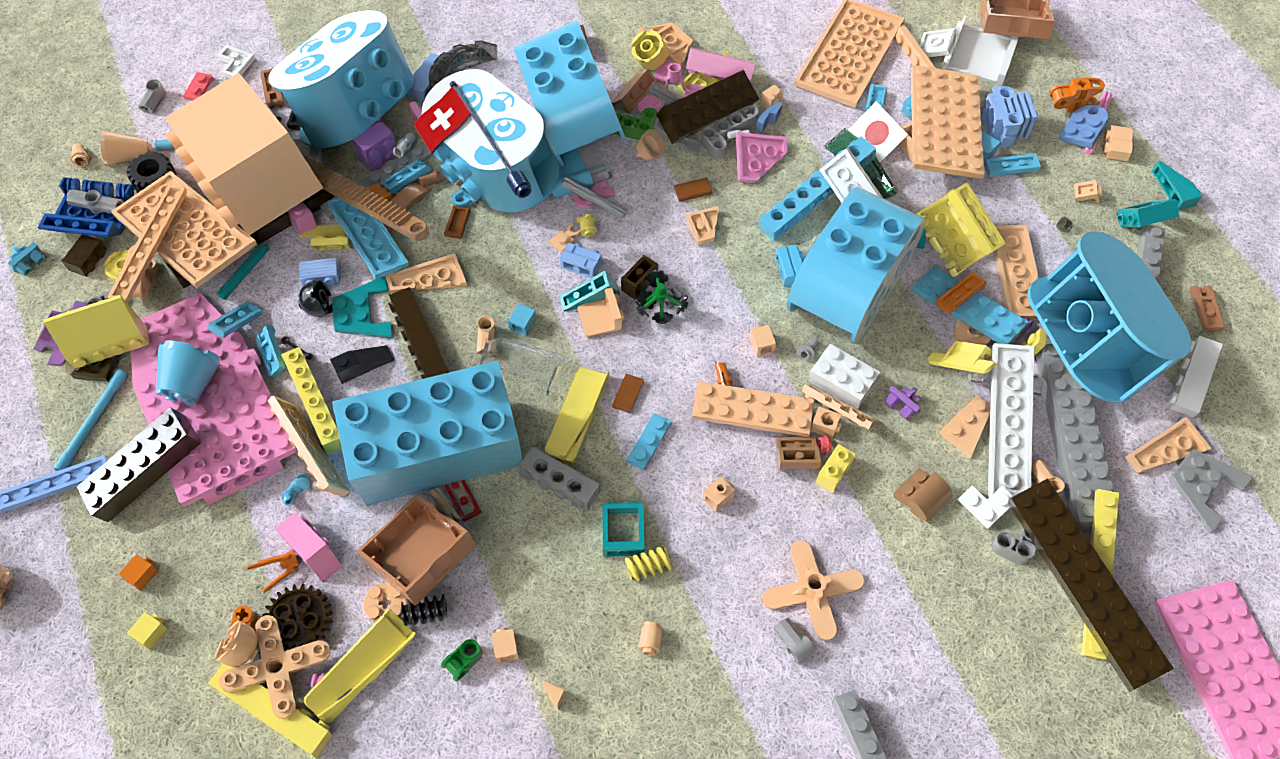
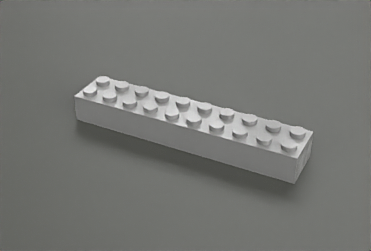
(1075, 437)

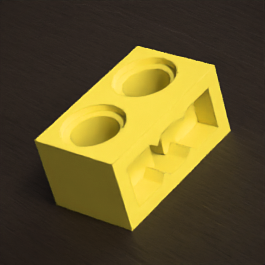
(835, 468)

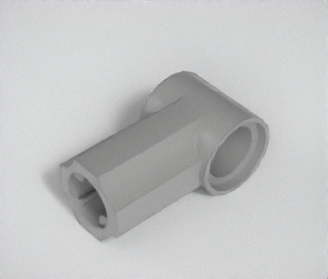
(154, 93)
(795, 642)

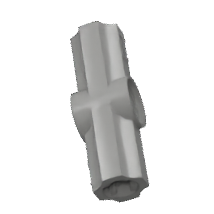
(93, 201)

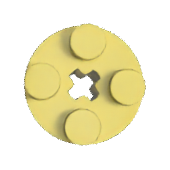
(649, 50)

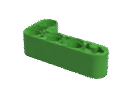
(636, 127)

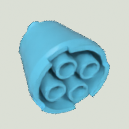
(184, 371)

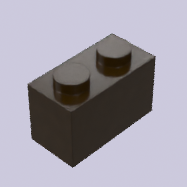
(84, 255)
(636, 277)

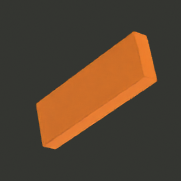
(960, 293)

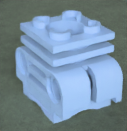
(1008, 115)

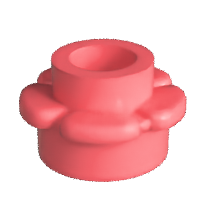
(824, 444)

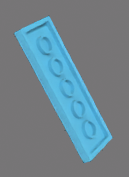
(369, 239)
(977, 312)

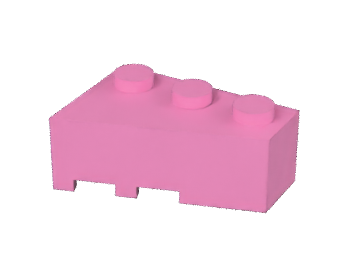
(309, 545)

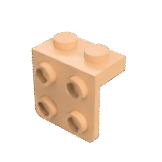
(602, 315)

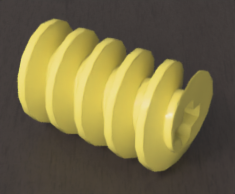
(648, 563)

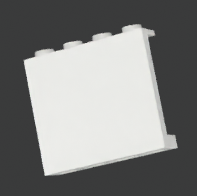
(980, 53)

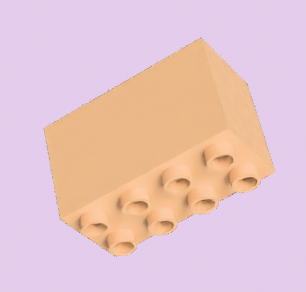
(241, 155)

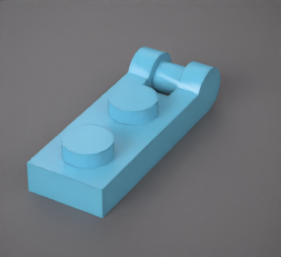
(406, 176)
(270, 351)

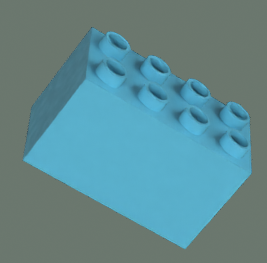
(427, 433)

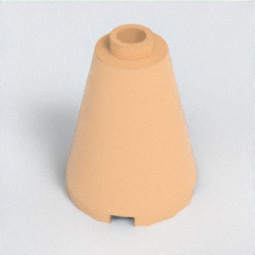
(122, 148)

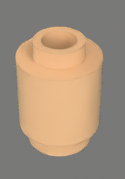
(650, 638)

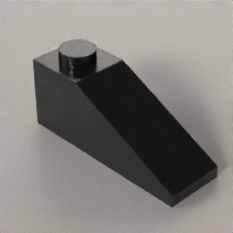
(360, 361)

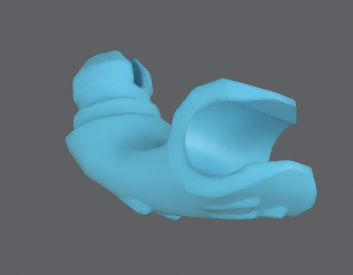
(299, 484)

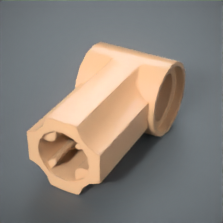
(485, 334)
(1040, 472)

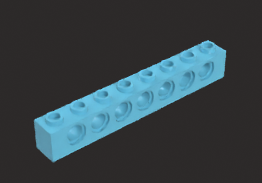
(801, 207)

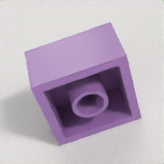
(375, 146)

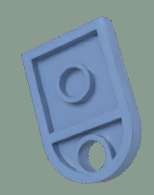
(1083, 127)

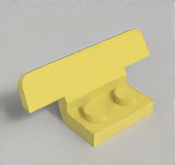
(328, 238)
(965, 357)

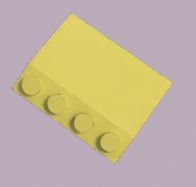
(97, 331)

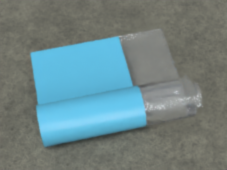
(584, 166)

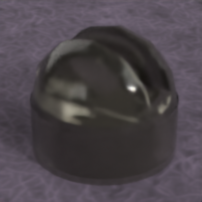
(1066, 224)

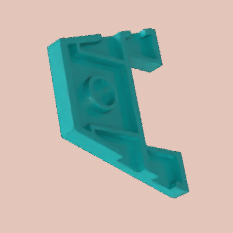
(353, 313)

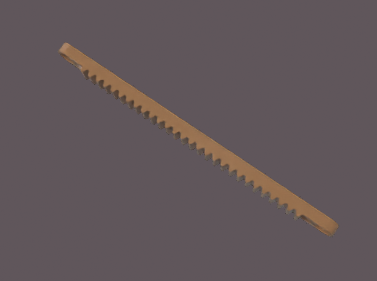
(369, 202)

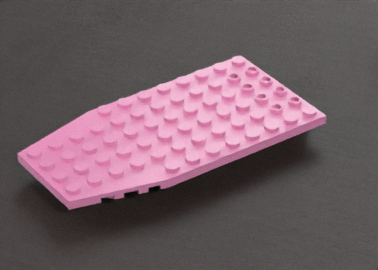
(231, 416)

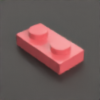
(198, 86)

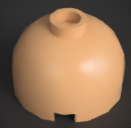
(238, 646)

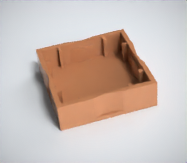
(1017, 18)
(416, 549)

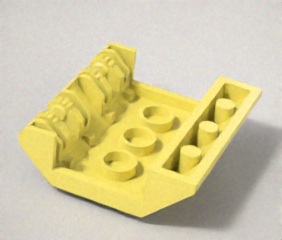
(960, 229)

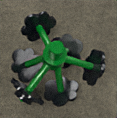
(661, 294)

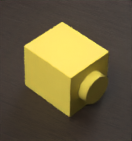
(147, 630)

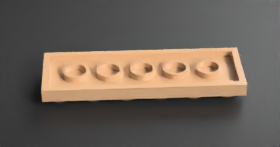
(1016, 269)
(753, 409)
(308, 447)

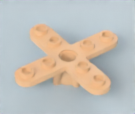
(815, 599)
(274, 656)

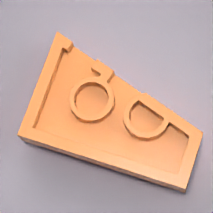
(967, 425)

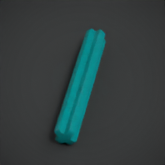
(243, 271)

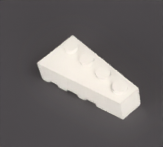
(1195, 376)

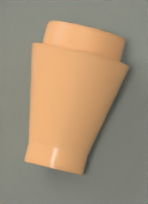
(79, 156)

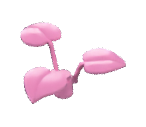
(668, 73)

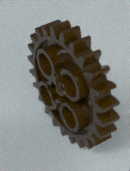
(316, 609)

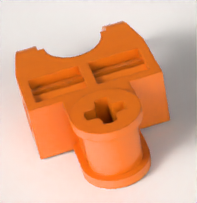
(1076, 94)

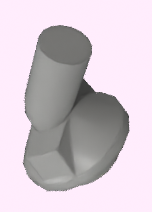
(806, 351)

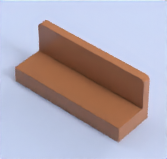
(634, 90)

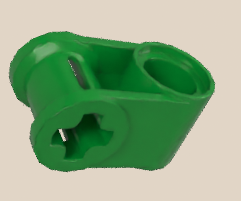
(461, 659)

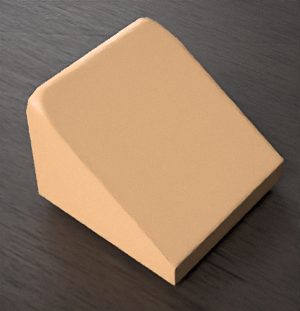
(555, 693)

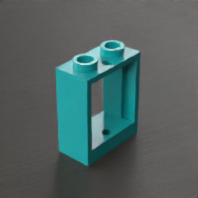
(1148, 213)
(616, 549)

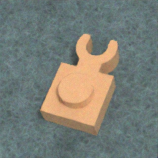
(562, 238)

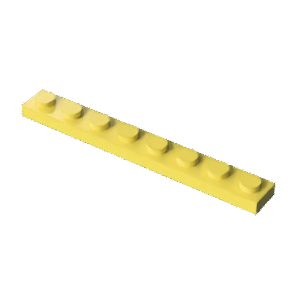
(1103, 541)

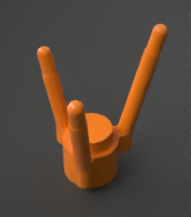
(287, 561)

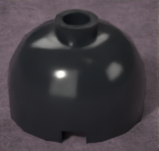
(312, 298)

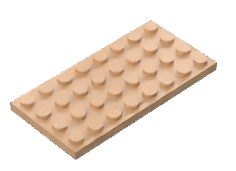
(849, 52)
(946, 122)
(198, 237)

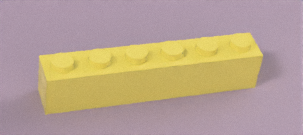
(298, 728)

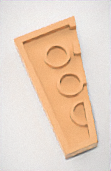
(431, 275)
(832, 403)
(1168, 447)

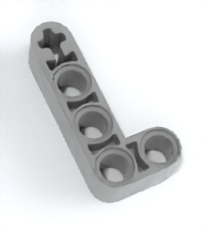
(715, 134)
(1014, 544)

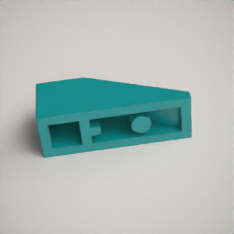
(1176, 186)
(588, 291)

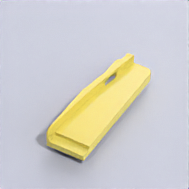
(576, 415)
(359, 666)

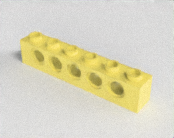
(313, 400)

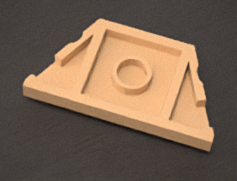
(675, 39)

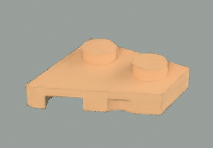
(703, 224)

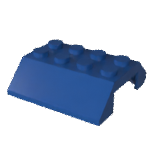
(82, 220)

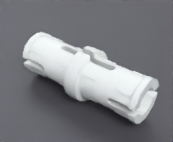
(404, 145)

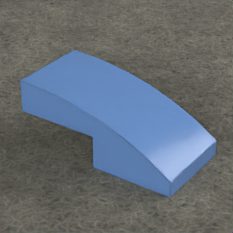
(770, 115)

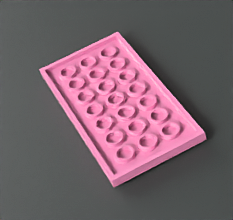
(1228, 667)

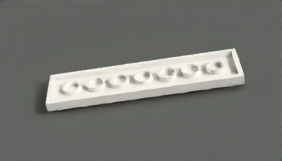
(1011, 418)

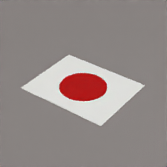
(879, 130)

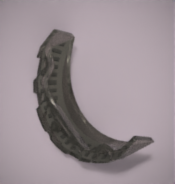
(461, 58)

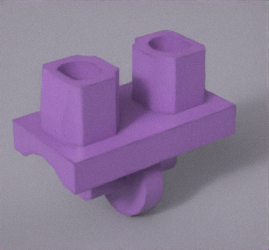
(910, 407)

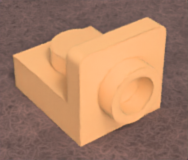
(1087, 191)

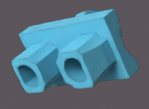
(24, 255)

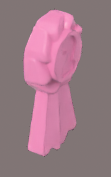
(601, 189)

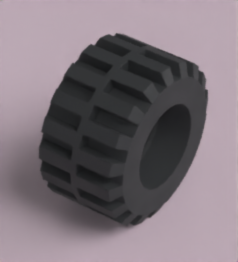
(144, 166)

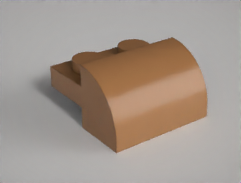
(797, 453)
(924, 494)

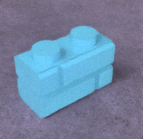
(789, 262)

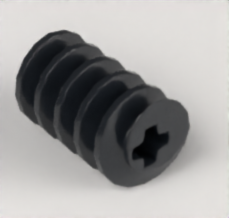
(424, 611)

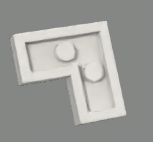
(237, 61)
(984, 509)

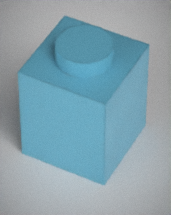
(522, 319)

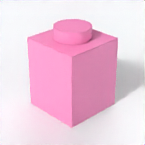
(301, 218)

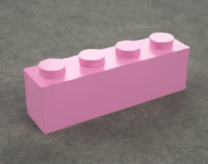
(717, 64)

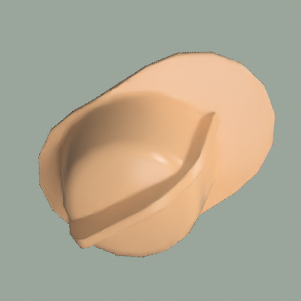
(650, 145)

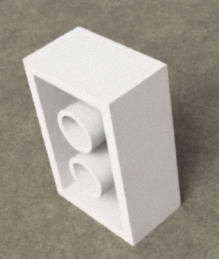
(843, 376)

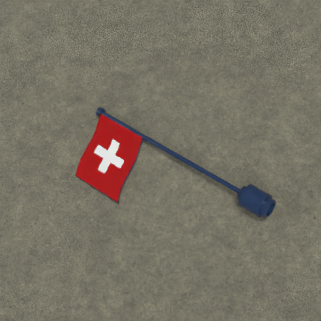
(447, 117)

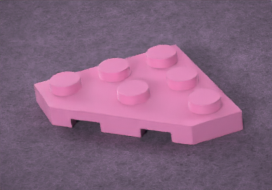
(758, 155)

